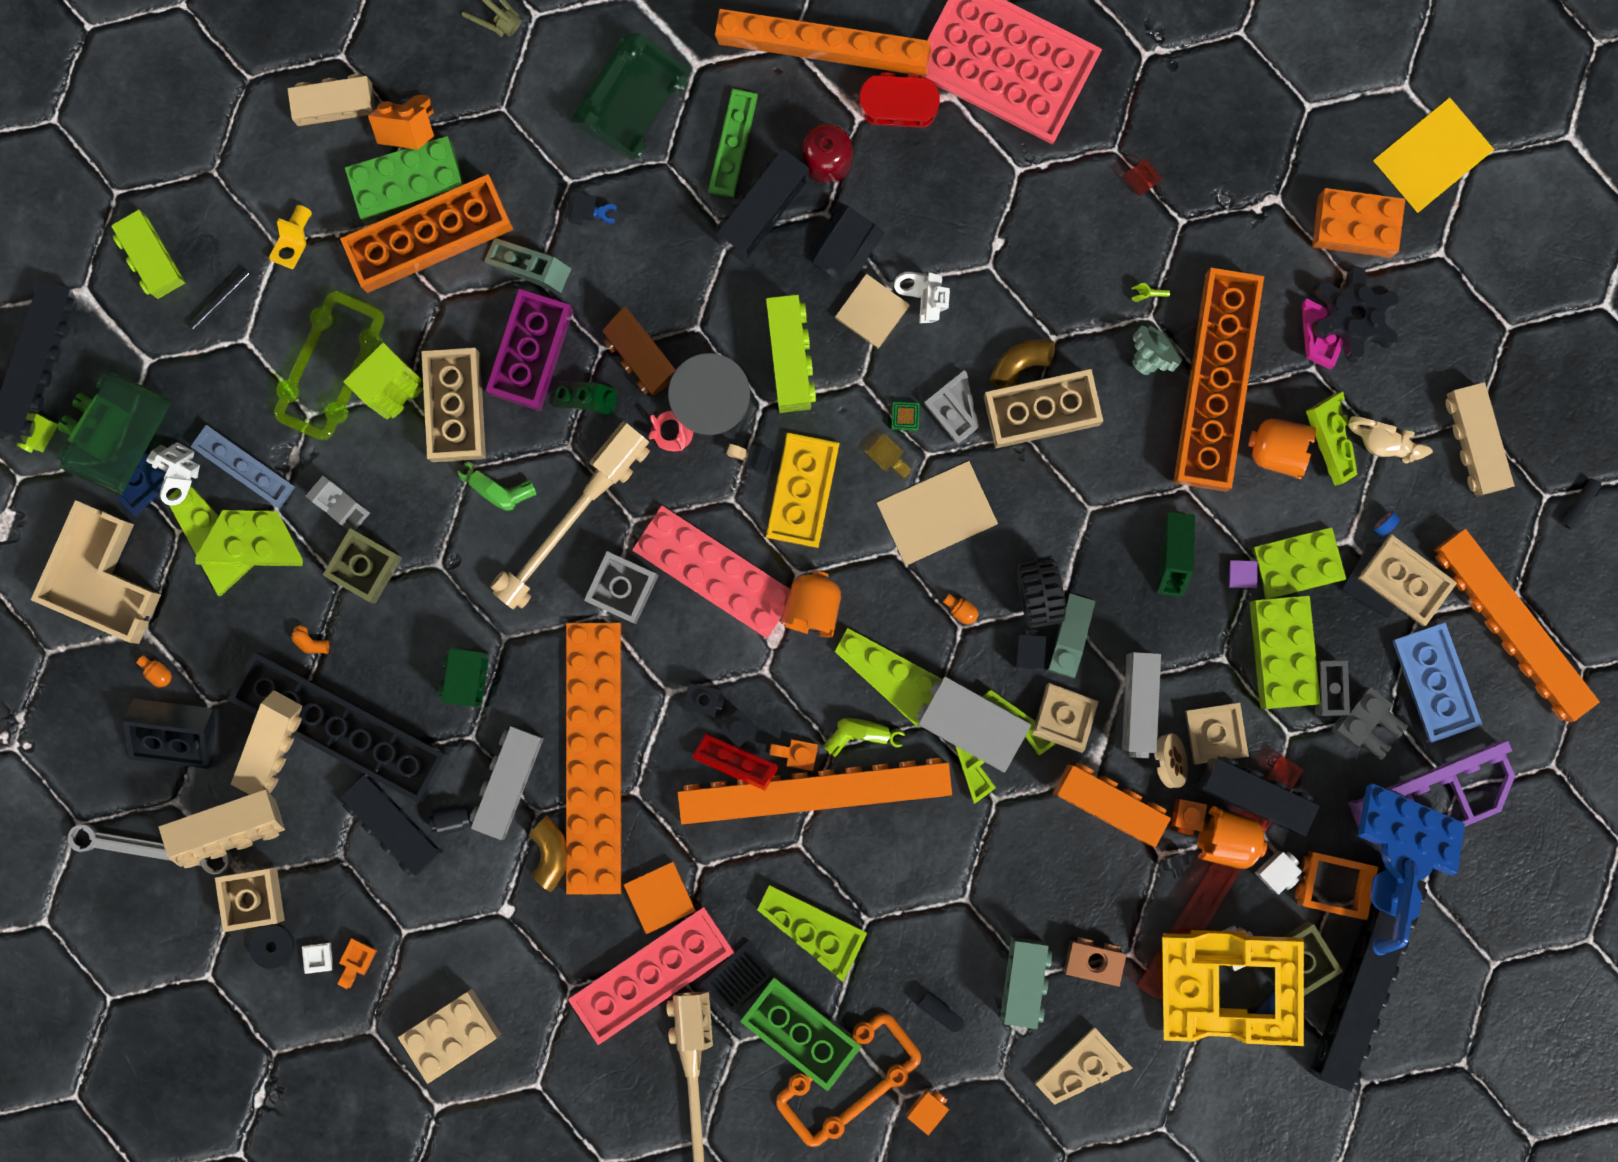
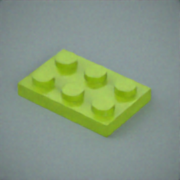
(1299, 563)

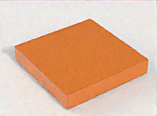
(659, 897)

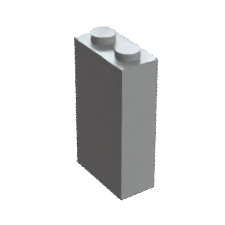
(1141, 704)
(973, 724)

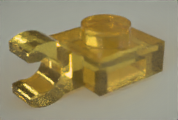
(887, 454)

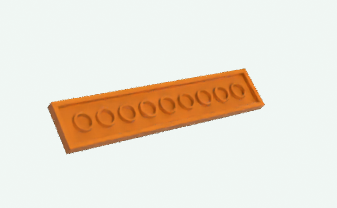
(593, 758)

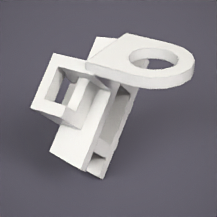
(929, 289)
(178, 469)

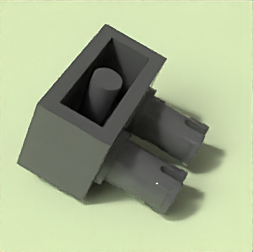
(1366, 712)

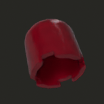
(827, 153)

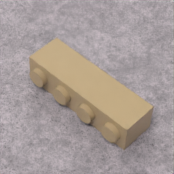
(1479, 439)
(267, 743)

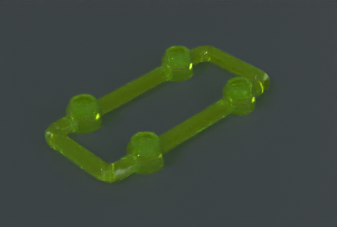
(321, 320)

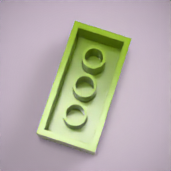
(789, 355)
(384, 382)
(1285, 652)

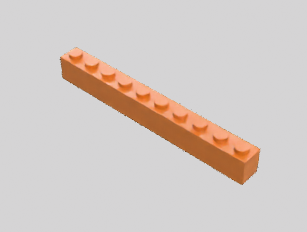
(815, 793)

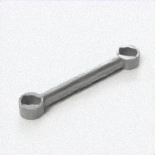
(133, 846)

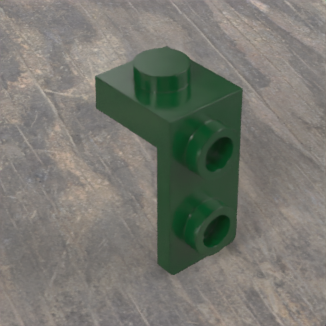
(585, 397)

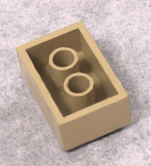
(449, 1036)

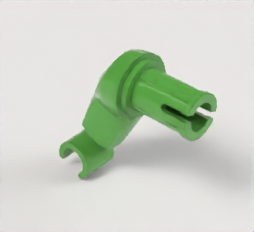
(495, 493)

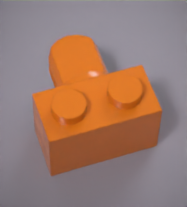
(403, 124)

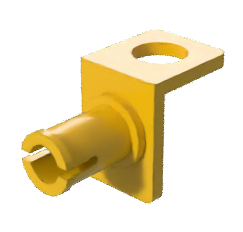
(291, 236)

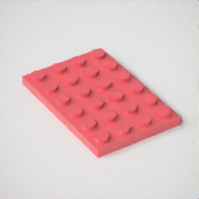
(1010, 63)

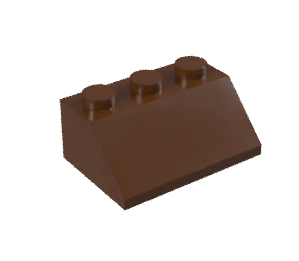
(638, 353)

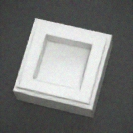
(317, 958)

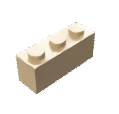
(331, 100)

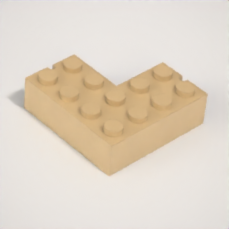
(81, 579)

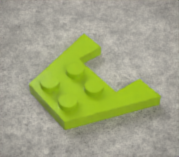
(976, 778)

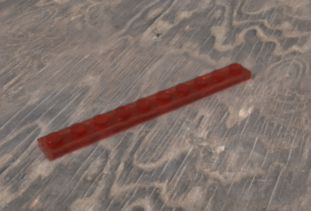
(1211, 888)

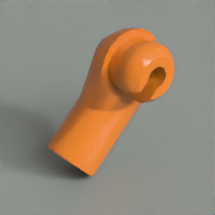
(306, 644)

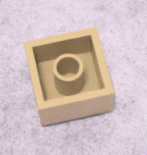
(249, 899)

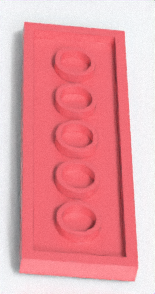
(713, 571)
(651, 975)

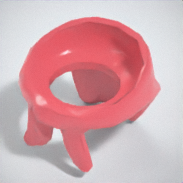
(683, 438)

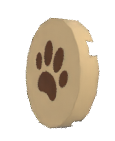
(1172, 761)

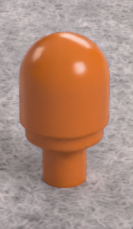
(962, 609)
(155, 672)

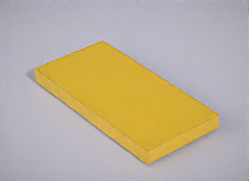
(802, 490)

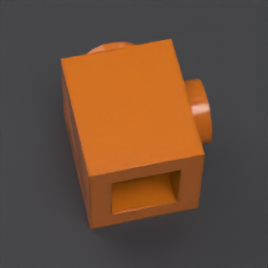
(1188, 816)
(928, 1110)

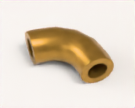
(1019, 358)
(553, 854)

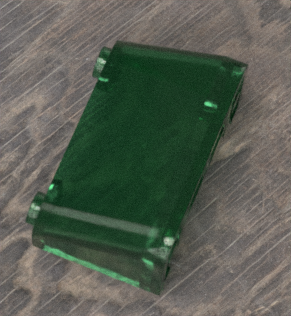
(630, 94)
(114, 433)

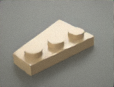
(1084, 1065)

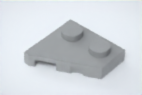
(955, 408)

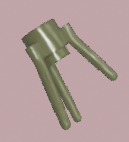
(506, 21)

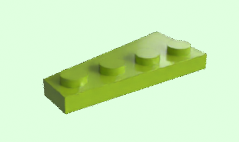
(818, 932)

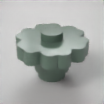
(1154, 351)

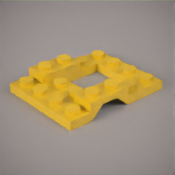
(1193, 987)

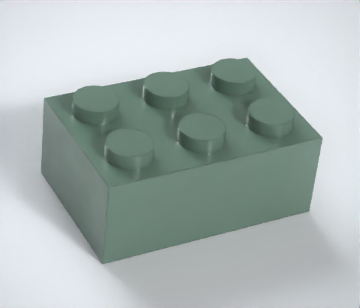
(1025, 983)

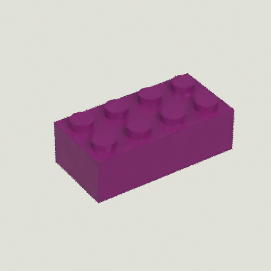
(529, 350)

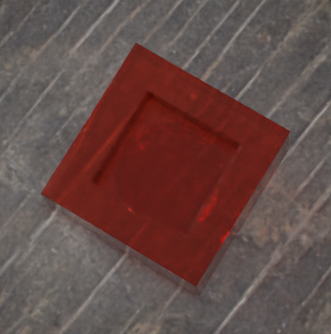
(1142, 177)

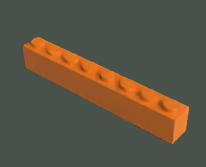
(823, 42)
(1515, 626)

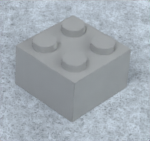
(621, 587)

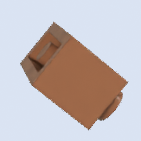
(1107, 972)

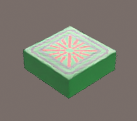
(905, 416)

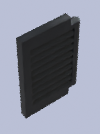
(738, 978)

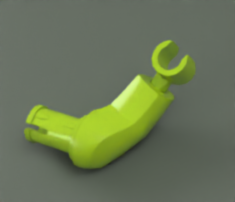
(862, 730)

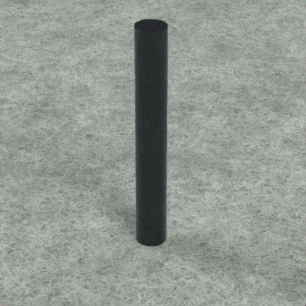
(219, 300)

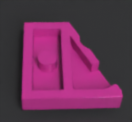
(1321, 351)

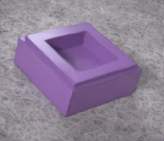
(1242, 574)

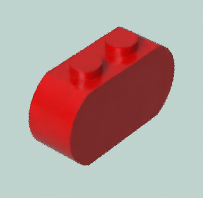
(899, 100)

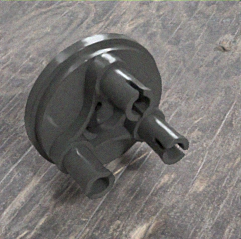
(709, 394)

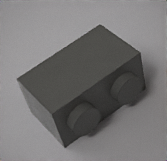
(1333, 688)

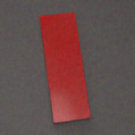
(735, 761)

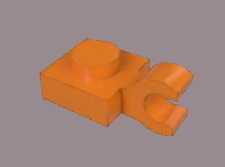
(798, 755)
(355, 959)

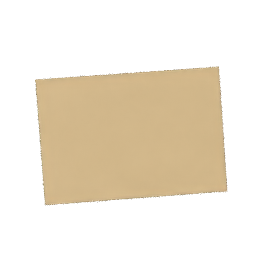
(937, 513)

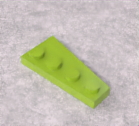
(196, 521)
(892, 676)

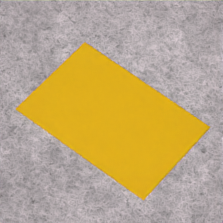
(1433, 155)

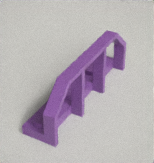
(1447, 773)

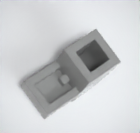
(337, 503)

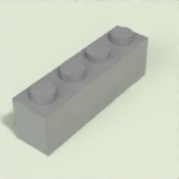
(506, 783)

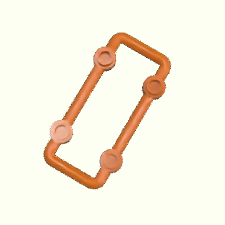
(834, 1125)

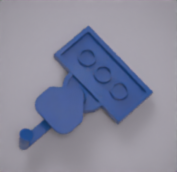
(1411, 845)

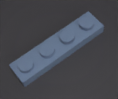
(243, 466)

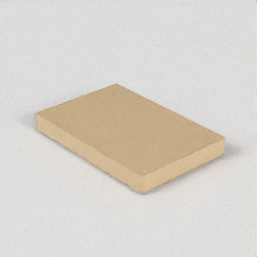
(1407, 580)

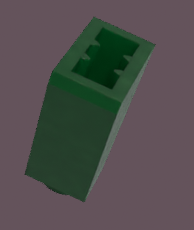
(1176, 554)

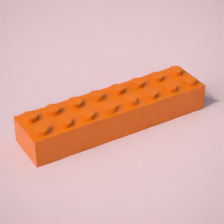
(1218, 380)

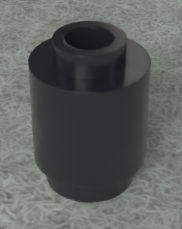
(449, 819)

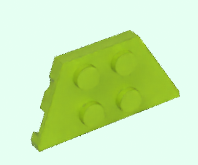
(249, 539)

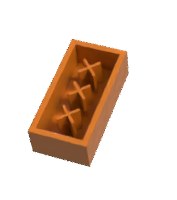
(1112, 805)

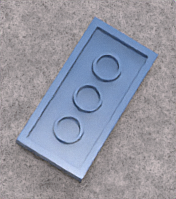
(1437, 682)

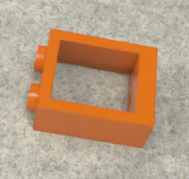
(1362, 898)

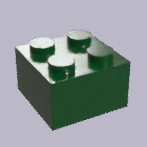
(464, 677)

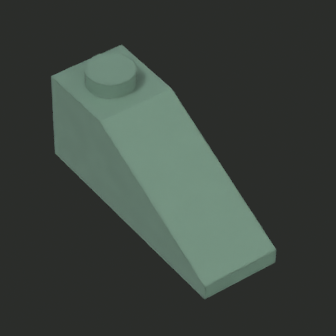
(528, 265)
(1071, 637)

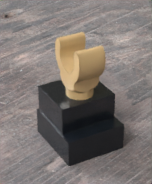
(756, 459)

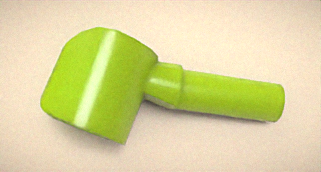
(1145, 292)

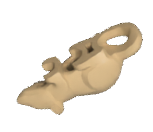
(1384, 441)

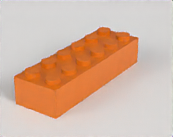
(426, 234)

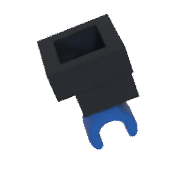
(585, 208)

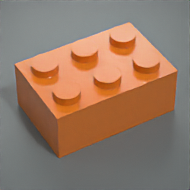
(1358, 223)

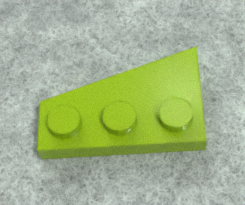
(1332, 438)

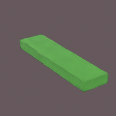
(733, 143)

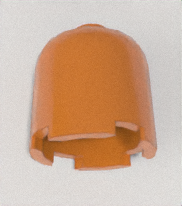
(1282, 446)
(812, 604)
(1231, 839)

